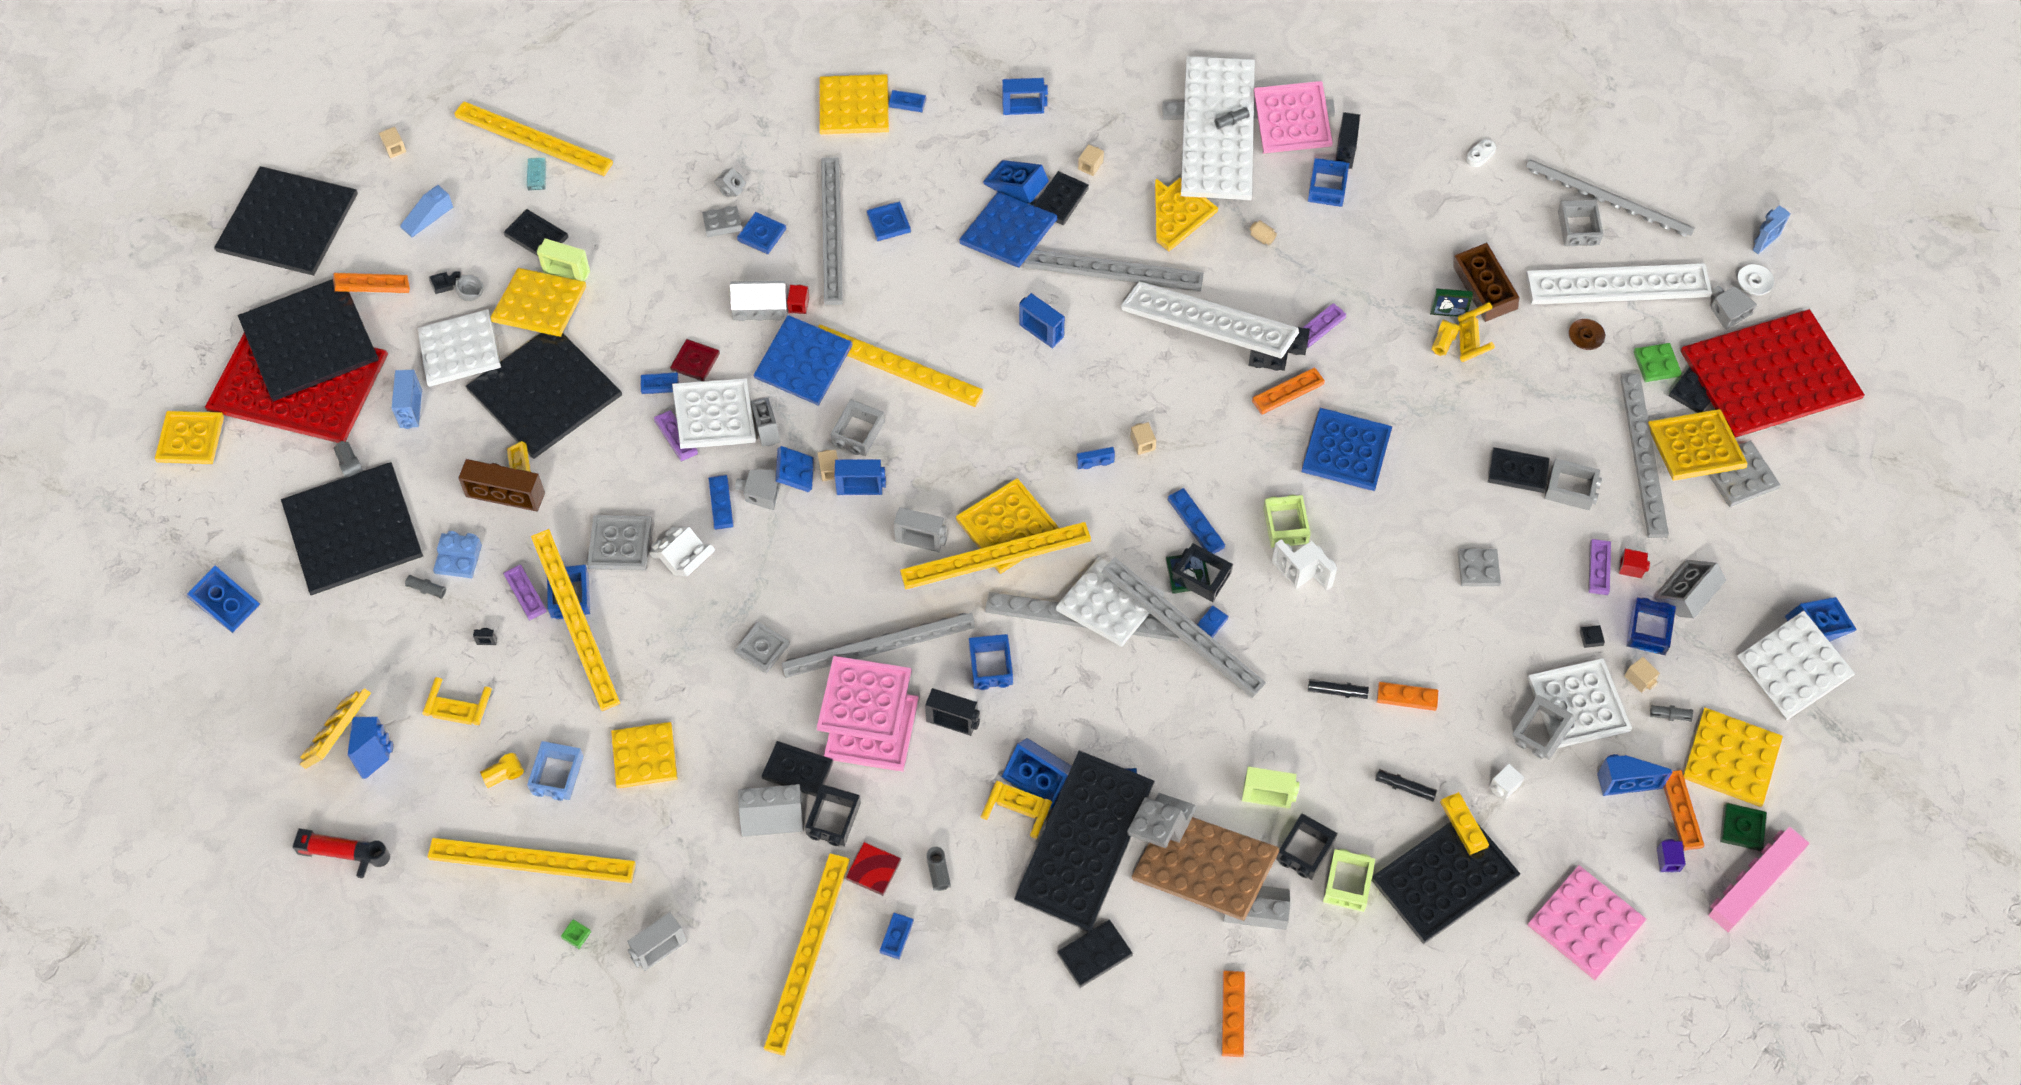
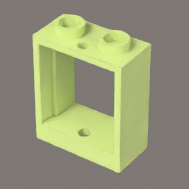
(563, 260)
(1290, 537)
(1270, 787)
(1344, 898)

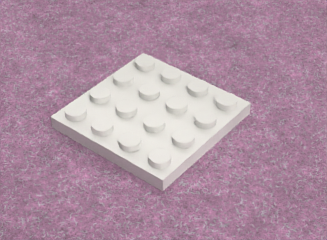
(458, 347)
(713, 413)
(1103, 605)
(1795, 665)
(1587, 694)

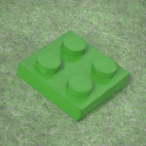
(1657, 362)

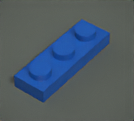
(721, 502)

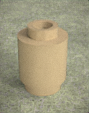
(1263, 232)

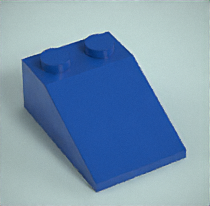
(1017, 180)
(223, 599)
(1827, 616)
(1630, 775)

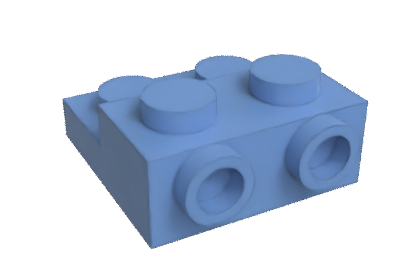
(1771, 228)
(457, 554)

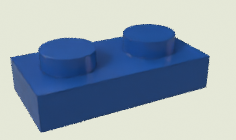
(907, 101)
(658, 383)
(1095, 458)
(1213, 621)
(896, 936)

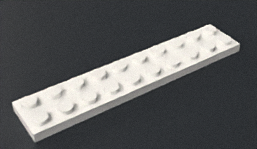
(1618, 283)
(1210, 319)

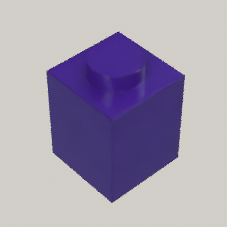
(1671, 856)

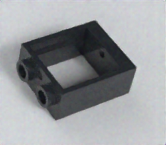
(1348, 138)
(1195, 585)
(952, 712)
(835, 796)
(1315, 830)

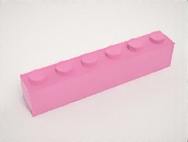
(1758, 879)

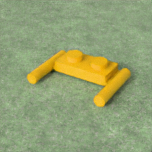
(1469, 334)
(453, 709)
(1019, 802)

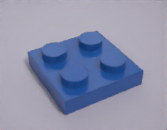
(888, 221)
(761, 233)
(794, 469)

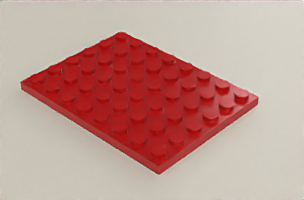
(1772, 373)
(318, 411)

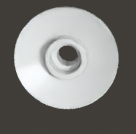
(1755, 279)

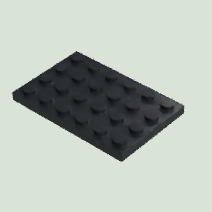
(1442, 882)

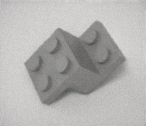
(1162, 820)

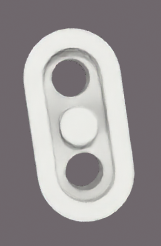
(1483, 150)

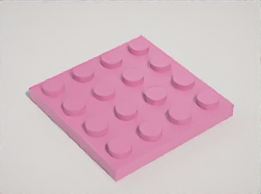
(1292, 117)
(864, 699)
(876, 752)
(1587, 922)

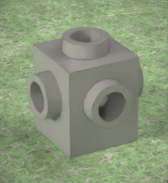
(730, 182)

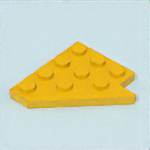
(1177, 214)

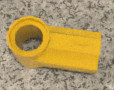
(1446, 334)
(507, 768)

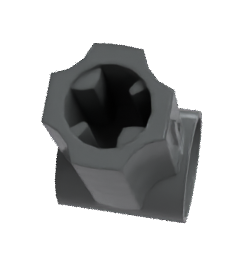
(348, 462)
(938, 870)

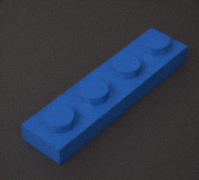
(1196, 521)

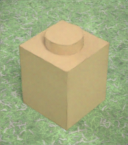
(392, 142)
(1090, 160)
(1143, 438)
(827, 464)
(1642, 675)

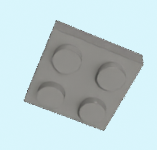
(722, 221)
(1479, 567)
(762, 647)

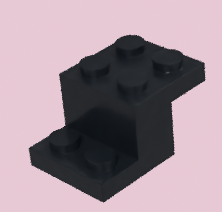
(1298, 347)

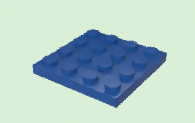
(1008, 229)
(803, 360)
(1347, 449)

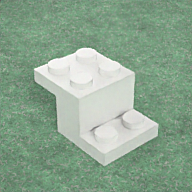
(681, 550)
(1304, 564)

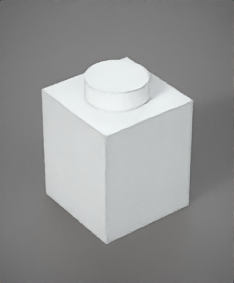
(1506, 782)

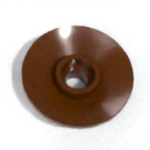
(1587, 328)

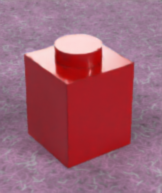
(798, 299)
(1634, 563)

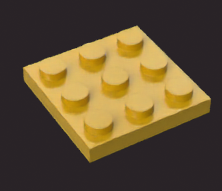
(189, 437)
(644, 755)

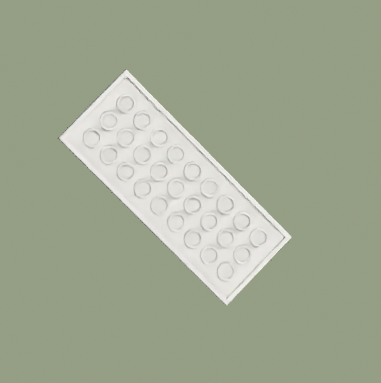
(1214, 159)

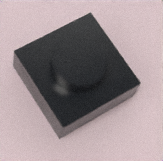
(485, 636)
(1592, 636)

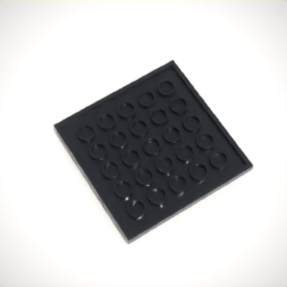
(286, 220)
(307, 339)
(544, 391)
(351, 528)

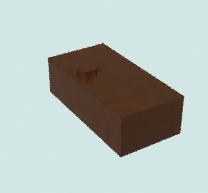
(1488, 281)
(501, 485)

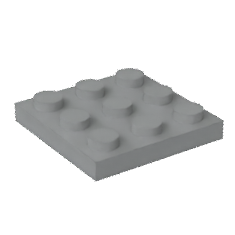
(1746, 483)
(619, 542)

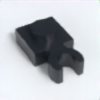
(443, 282)

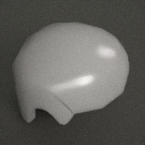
(469, 287)

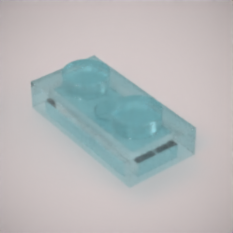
(536, 174)

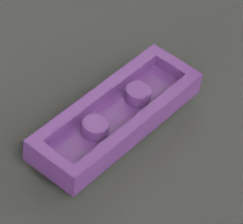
(1324, 323)
(668, 426)
(1599, 567)
(525, 592)

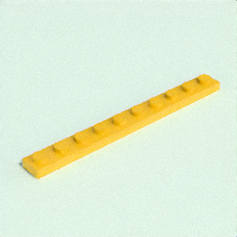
(533, 138)
(911, 370)
(995, 555)
(575, 620)
(531, 860)
(806, 955)

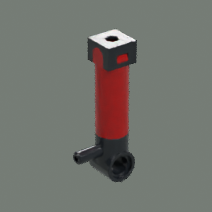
(309, 843)

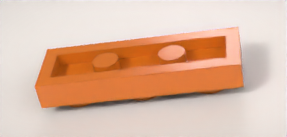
(1407, 696)

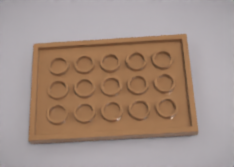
(1209, 868)

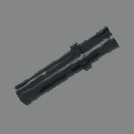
(1338, 689)
(1409, 786)

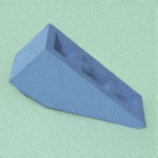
(427, 210)

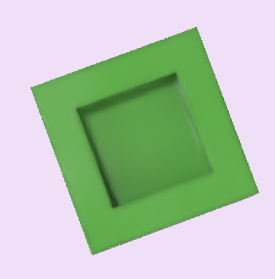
(576, 934)

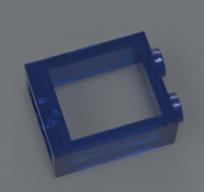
(1649, 642)

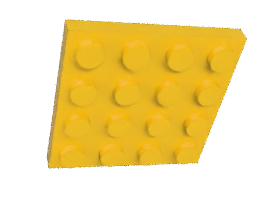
(853, 104)
(538, 302)
(1697, 444)
(1005, 517)
(334, 727)
(1732, 757)

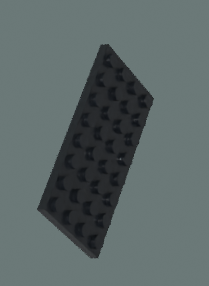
(1083, 841)

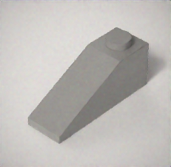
(765, 422)

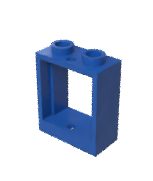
(1024, 105)
(1327, 195)
(1041, 320)
(859, 477)
(575, 573)
(990, 644)

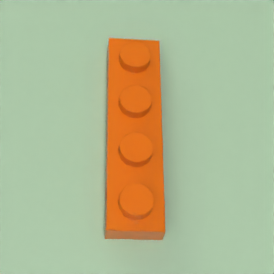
(371, 282)
(1288, 391)
(1683, 812)
(1233, 1013)

